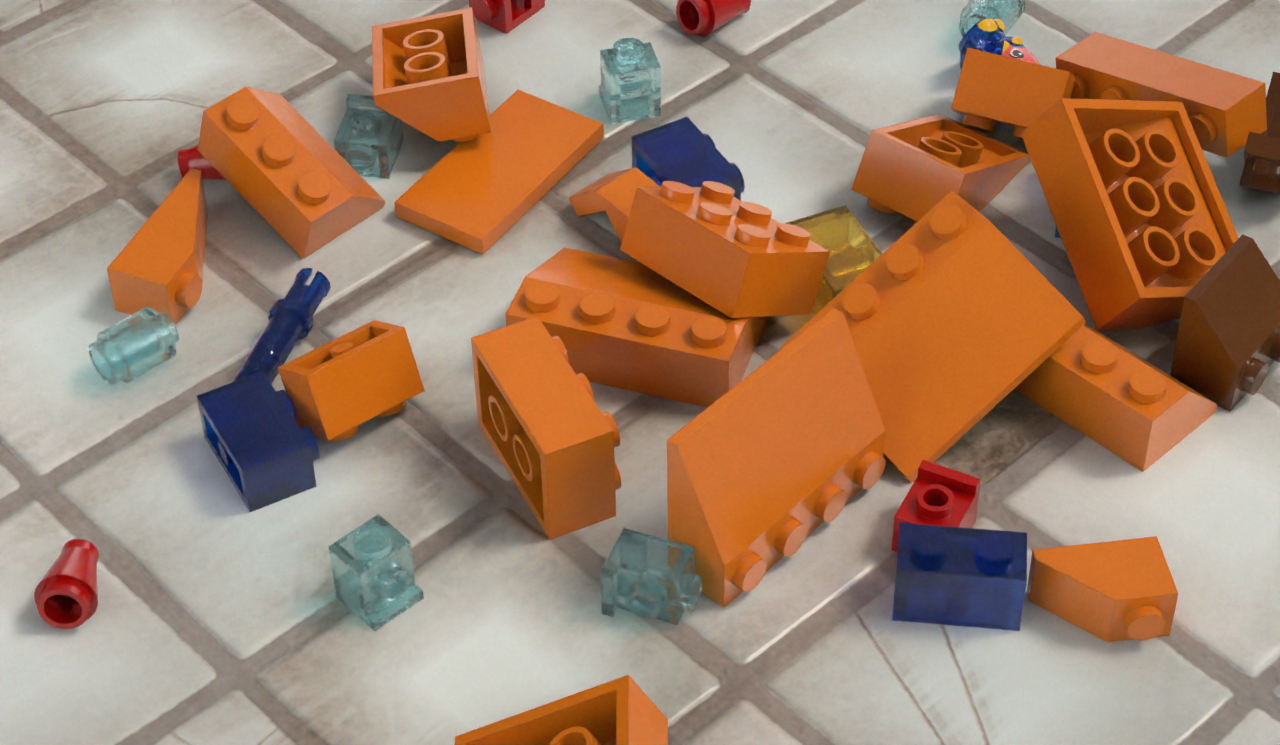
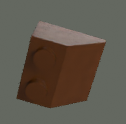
(1230, 327)

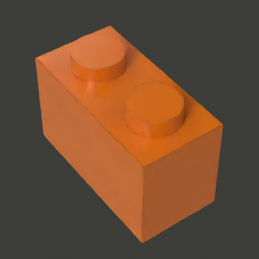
(1007, 91)
(352, 380)

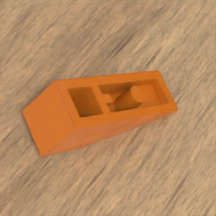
(166, 256)

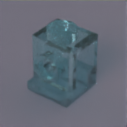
(630, 70)
(369, 137)
(374, 572)
(650, 578)

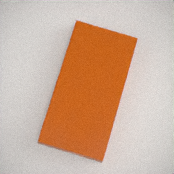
(500, 174)

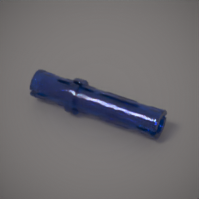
(288, 322)

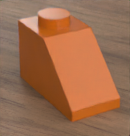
(1107, 587)

